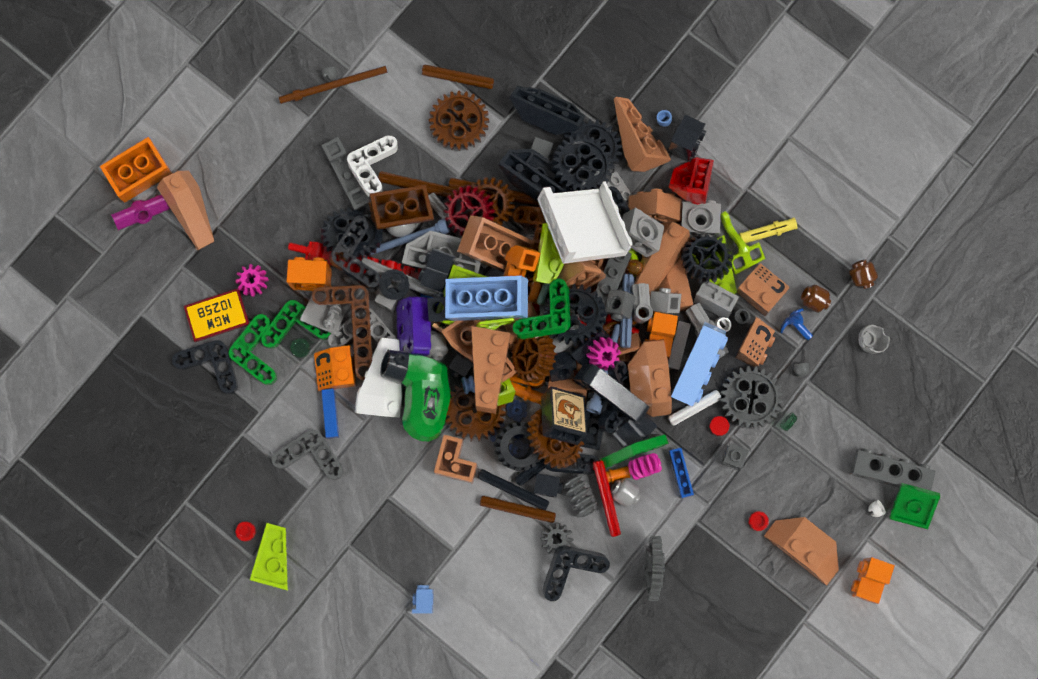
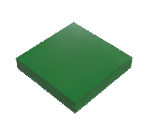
(914, 506)

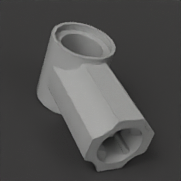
(642, 301)

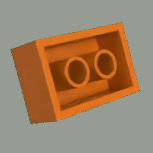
(136, 169)

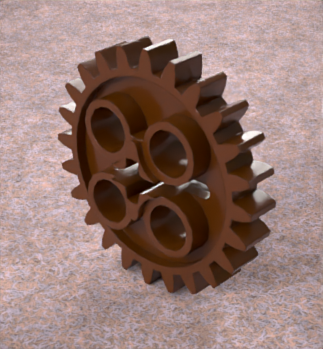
(471, 109)
(477, 427)
(553, 451)

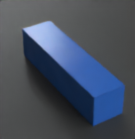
(330, 413)
(681, 473)

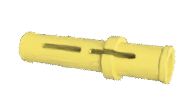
(789, 224)

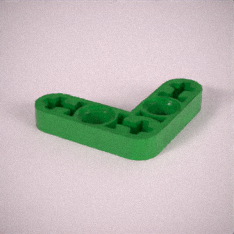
(295, 318)
(551, 320)
(247, 348)
(635, 449)

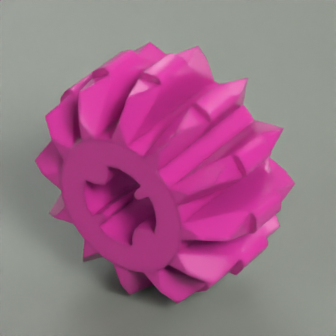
(245, 283)
(603, 346)
(645, 466)

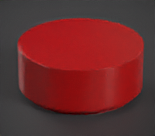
(719, 426)
(758, 521)
(245, 531)

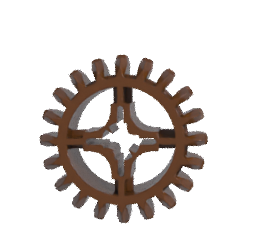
(501, 191)
(533, 358)

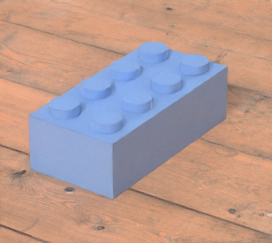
(486, 298)
(698, 364)

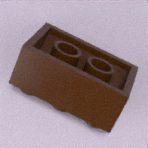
(400, 207)

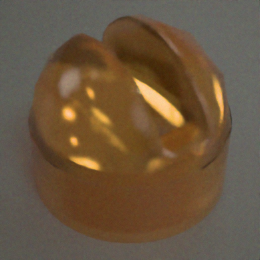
(635, 267)

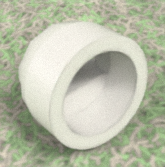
(725, 321)
(877, 508)

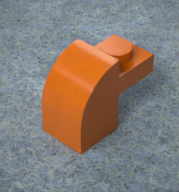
(520, 260)

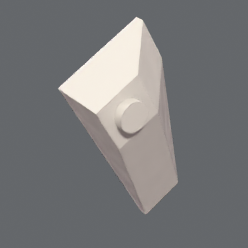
(378, 394)

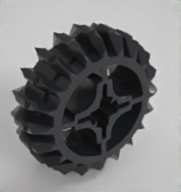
(717, 268)

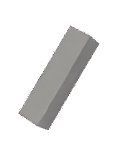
(678, 346)

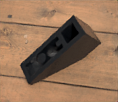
(594, 435)

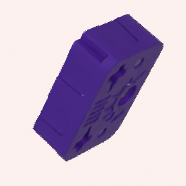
(413, 325)

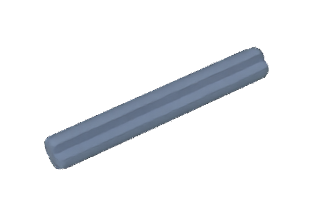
(626, 324)

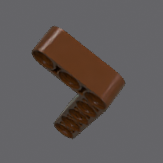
(532, 218)
(356, 322)

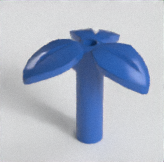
(797, 320)

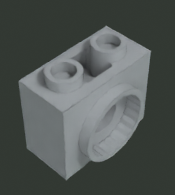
(708, 212)
(644, 232)

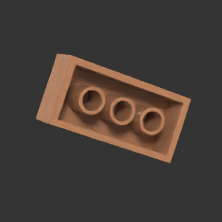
(489, 242)

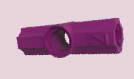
(131, 215)

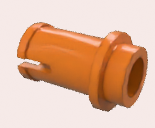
(616, 474)

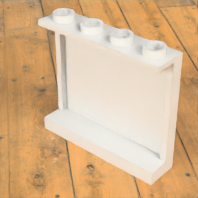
(585, 224)

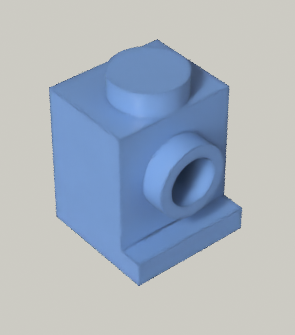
(423, 599)

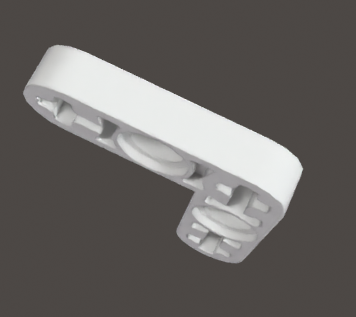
(364, 164)

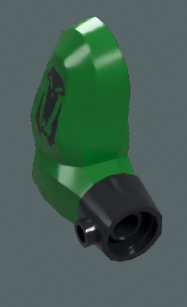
(426, 391)

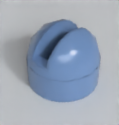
(662, 116)

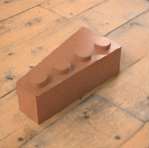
(489, 361)

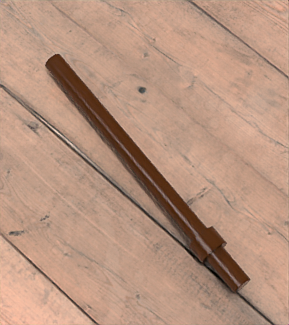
(298, 94)

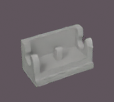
(716, 299)

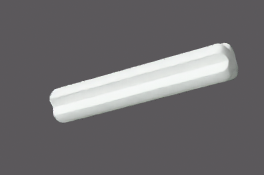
(689, 411)

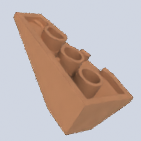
(638, 143)
(187, 204)
(678, 283)
(460, 338)

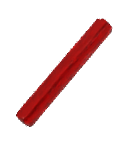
(607, 499)

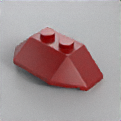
(692, 180)

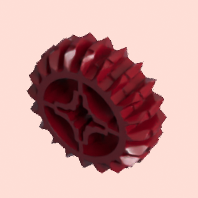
(467, 204)

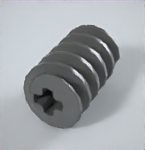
(580, 496)

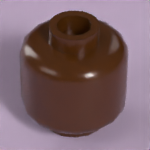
(863, 274)
(815, 298)

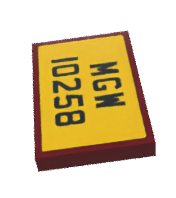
(216, 315)

